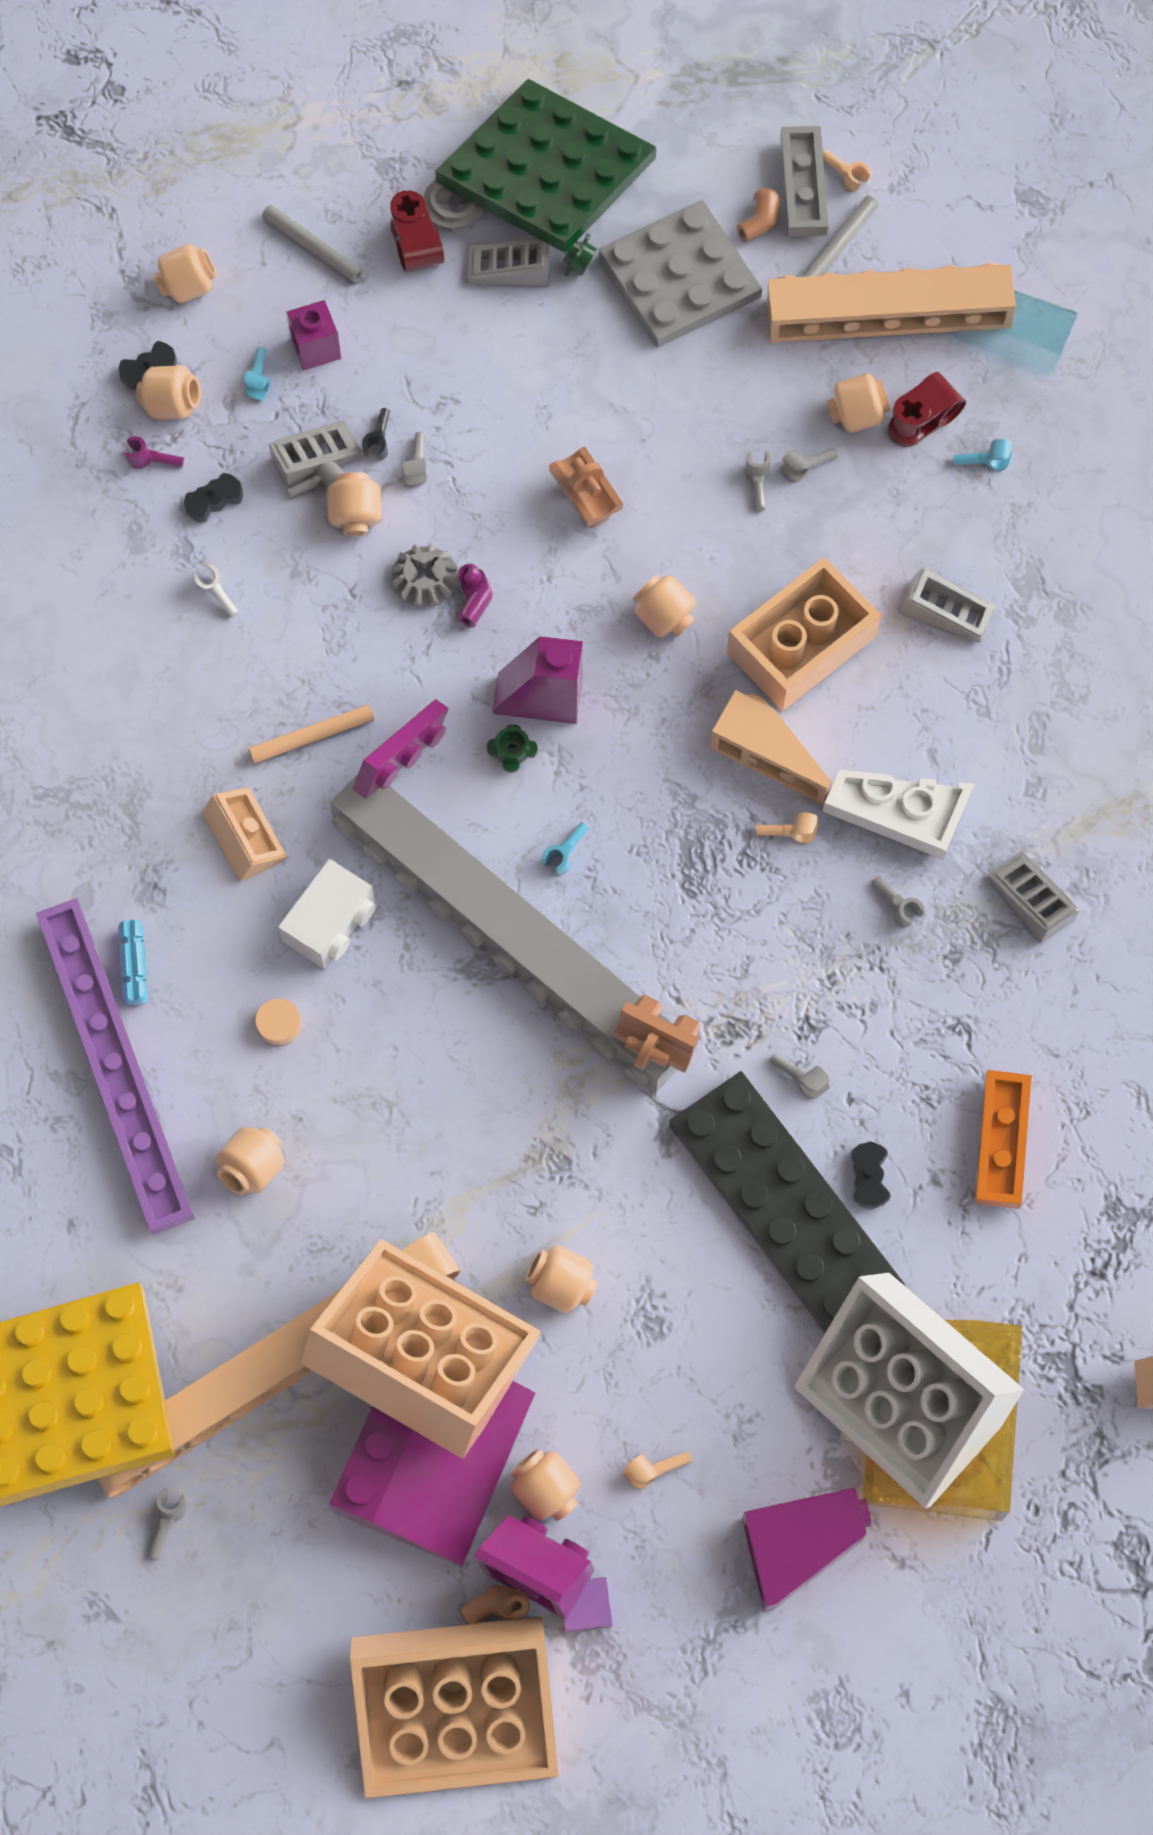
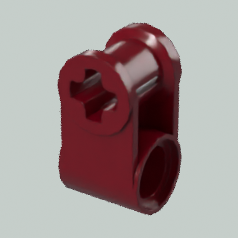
(414, 232)
(924, 410)

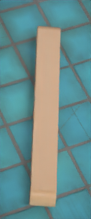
(251, 1378)

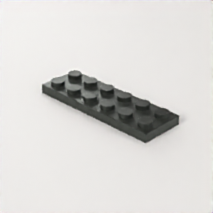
(779, 1196)

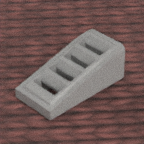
(523, 275)
(297, 444)
(928, 613)
(1040, 927)

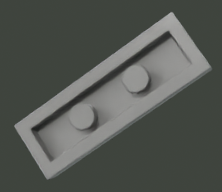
(804, 181)

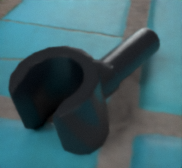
(378, 435)

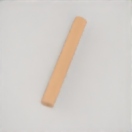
(311, 733)

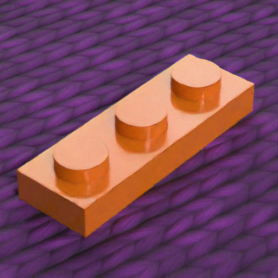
(1003, 1139)

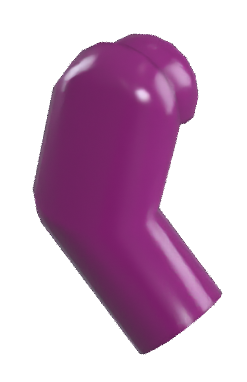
(477, 592)

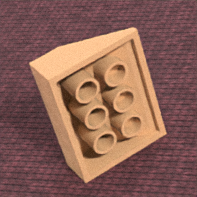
(419, 1347)
(453, 1707)

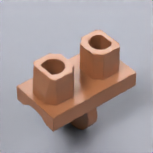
(586, 487)
(656, 1038)

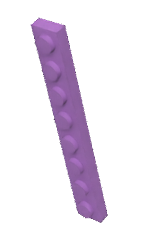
(115, 1067)

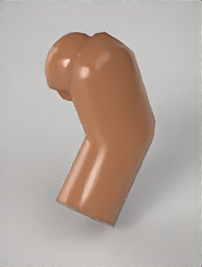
(765, 216)
(496, 1602)

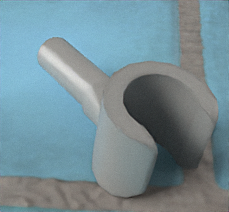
(797, 467)
(415, 470)
(758, 474)
(325, 475)
(899, 903)
(811, 1084)
(165, 1522)

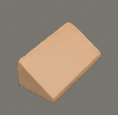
(243, 832)

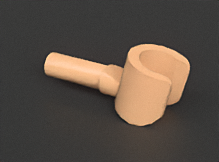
(855, 169)
(802, 831)
(641, 1473)

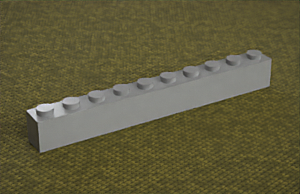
(496, 918)

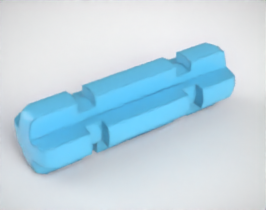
(133, 962)

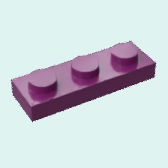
(401, 749)

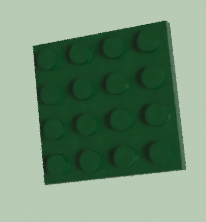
(546, 165)

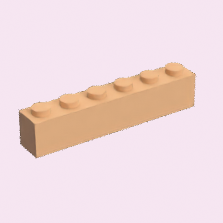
(890, 303)

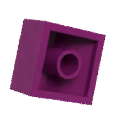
(535, 1564)

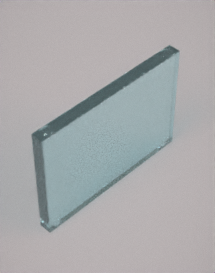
(1035, 335)

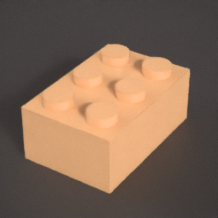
(803, 633)

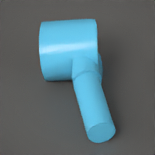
(256, 384)
(997, 458)
(565, 849)

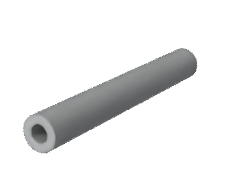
(842, 237)
(312, 243)

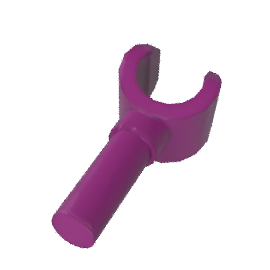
(145, 456)

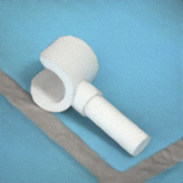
(216, 590)

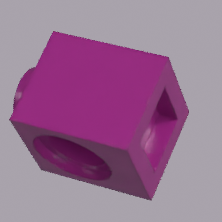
(313, 335)

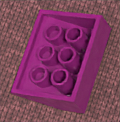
(423, 1491)

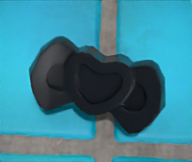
(132, 371)
(213, 497)
(869, 1175)

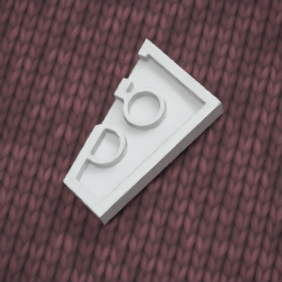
(904, 811)

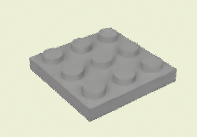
(680, 273)

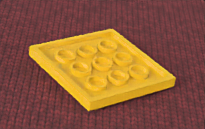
(79, 1394)

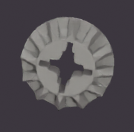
(438, 201)
(424, 591)

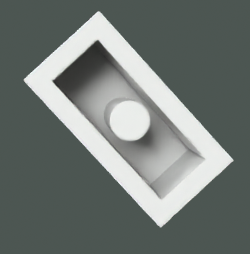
(328, 914)

